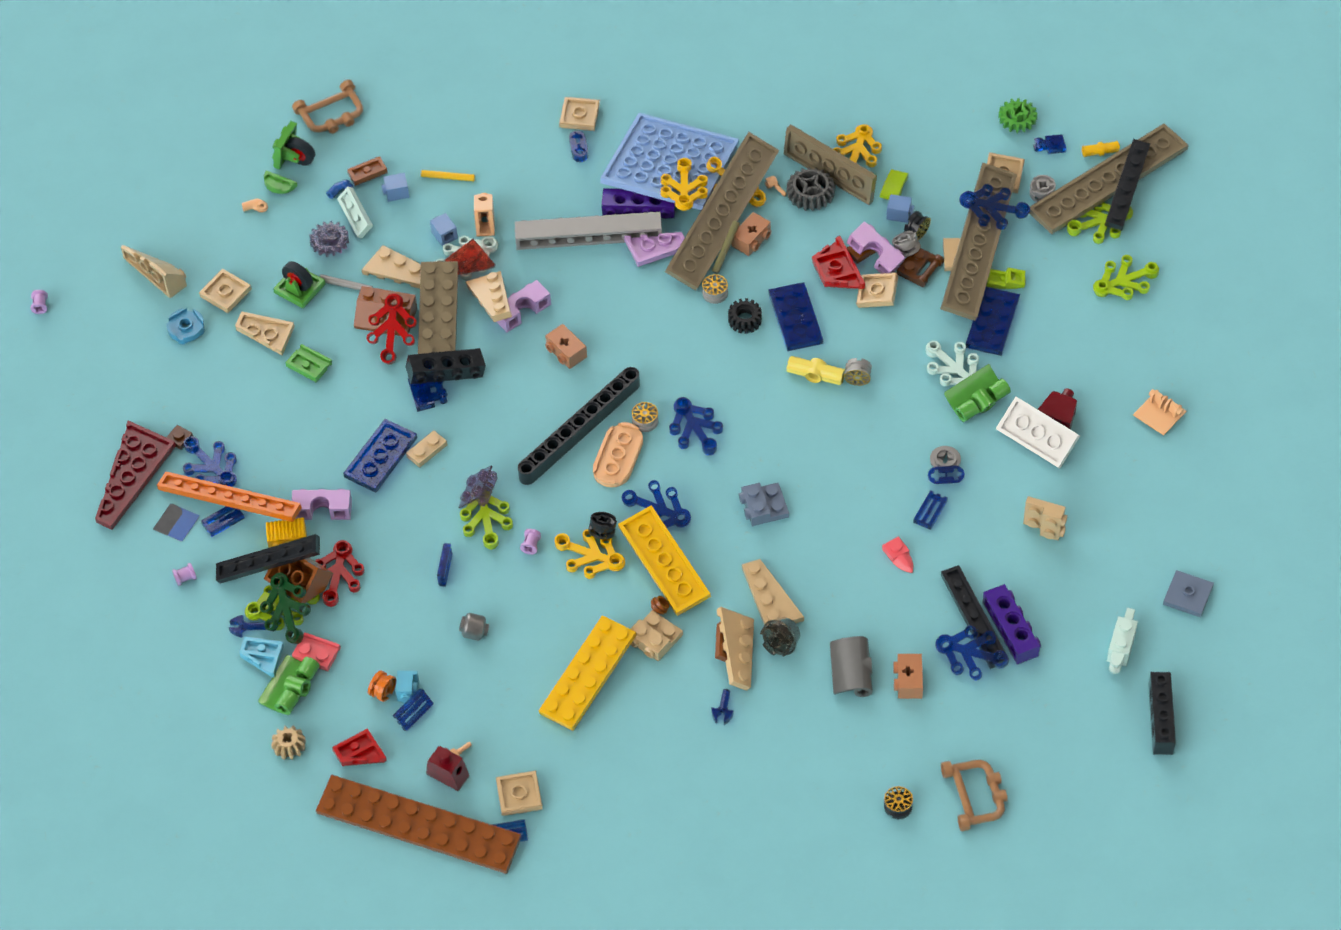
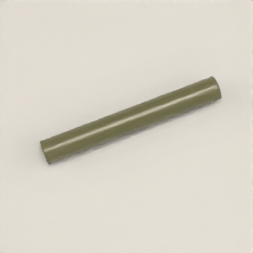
(726, 245)

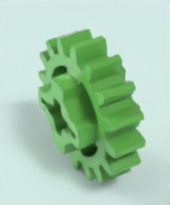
(1017, 115)

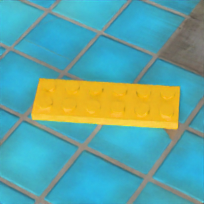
(664, 560)
(587, 673)

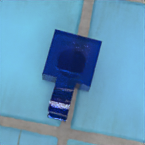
(1051, 143)

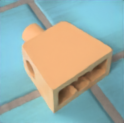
(484, 207)

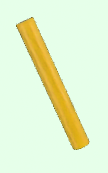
(447, 175)

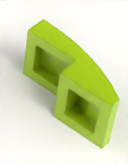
(893, 184)
(1007, 279)

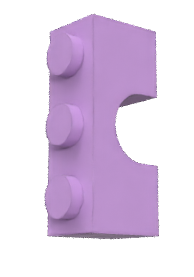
(866, 238)
(531, 296)
(337, 501)

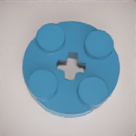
(189, 333)

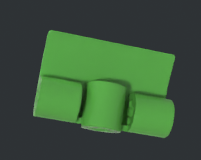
(976, 393)
(289, 684)

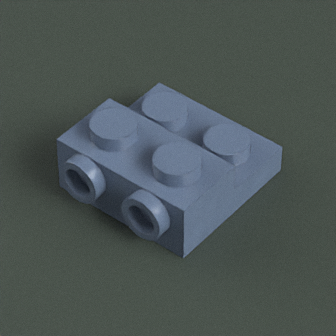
(763, 503)

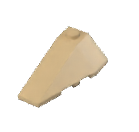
(160, 273)

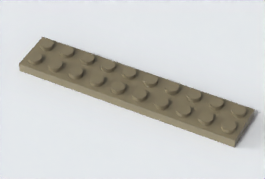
(1102, 180)
(722, 207)
(976, 250)

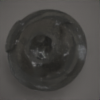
(780, 636)

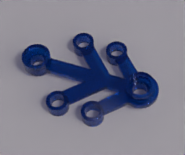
(992, 206)
(695, 424)
(210, 465)
(660, 507)
(968, 651)

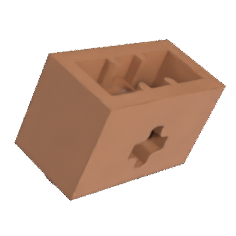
(751, 234)
(565, 346)
(909, 676)

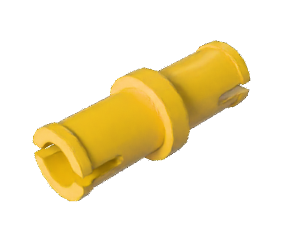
(1100, 148)

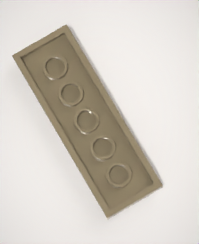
(845, 172)
(438, 307)

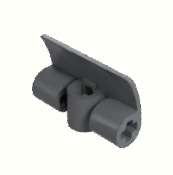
(851, 666)

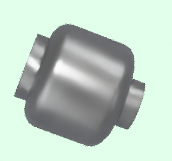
(473, 626)

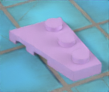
(653, 248)

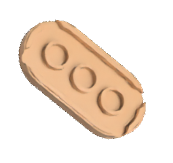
(618, 454)

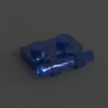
(424, 398)

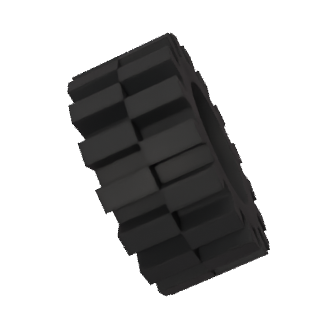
(744, 324)

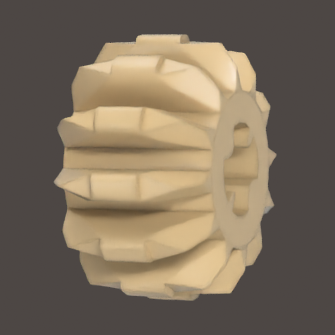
(288, 742)

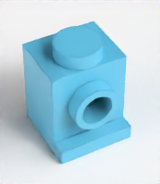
(406, 685)

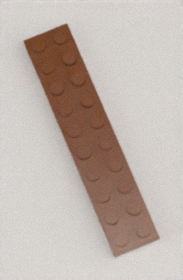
(419, 824)

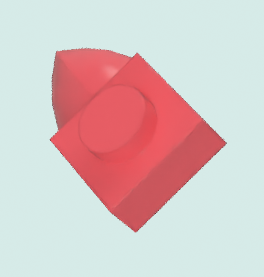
(898, 554)

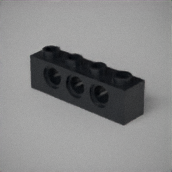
(445, 366)
(1161, 713)

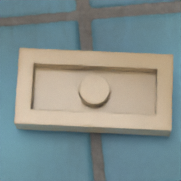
(426, 448)

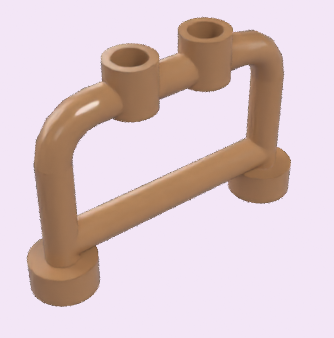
(347, 88)
(993, 779)

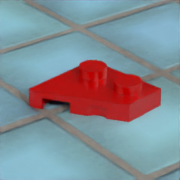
(359, 750)

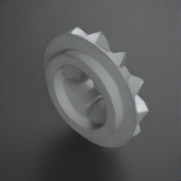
(939, 453)

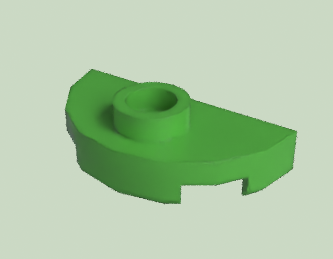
(278, 184)

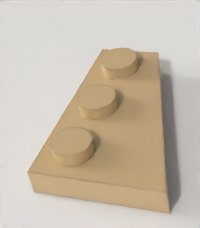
(266, 330)

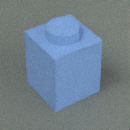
(395, 187)
(899, 208)
(443, 229)

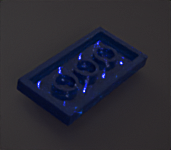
(795, 316)
(993, 321)
(380, 455)

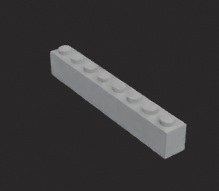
(585, 230)

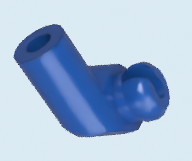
(337, 187)

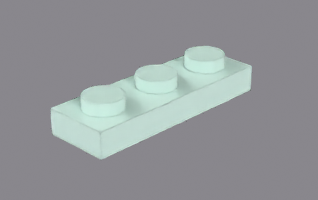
(355, 212)

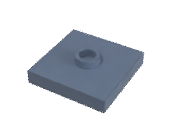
(1188, 593)

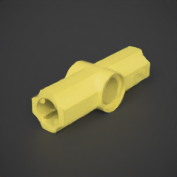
(815, 370)

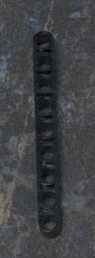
(570, 433)

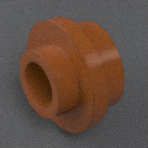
(659, 605)

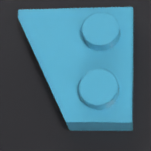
(262, 653)

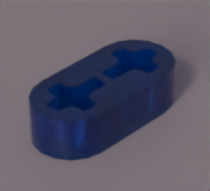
(578, 146)
(945, 479)

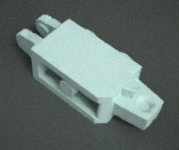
(1122, 641)

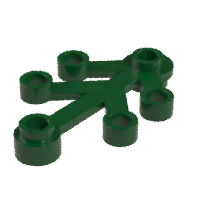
(284, 607)

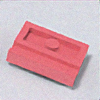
(317, 648)

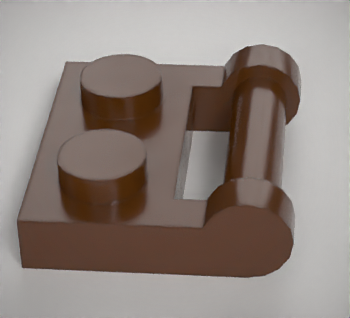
(915, 263)

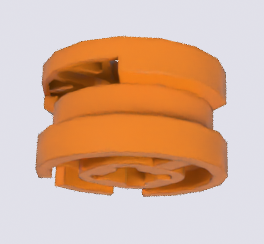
(381, 685)

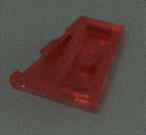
(471, 258)

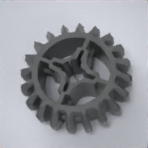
(810, 193)

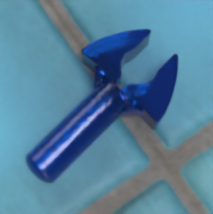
(243, 626)
(723, 708)

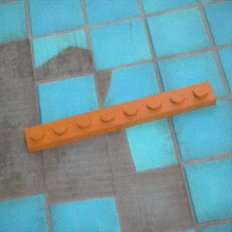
(229, 496)

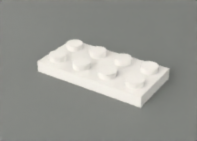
(1037, 432)

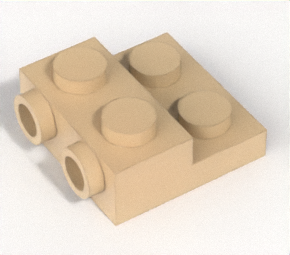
(1046, 516)
(655, 635)

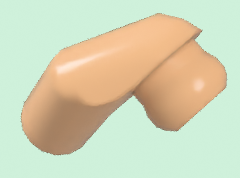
(255, 204)

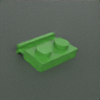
(308, 363)

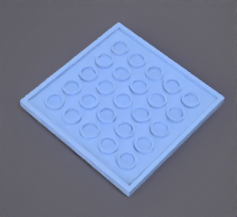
(654, 148)

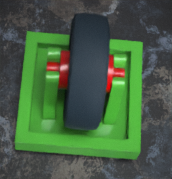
(291, 148)
(298, 284)

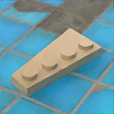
(394, 266)
(491, 295)
(768, 594)
(738, 645)

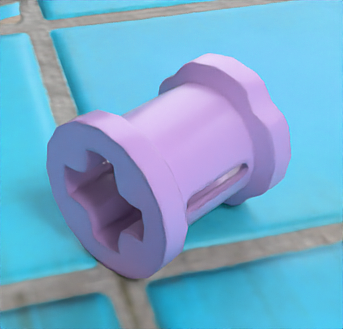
(39, 301)
(530, 542)
(184, 574)

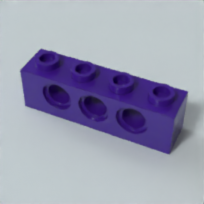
(627, 202)
(1020, 649)

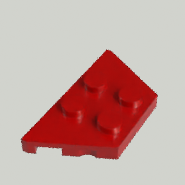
(837, 267)

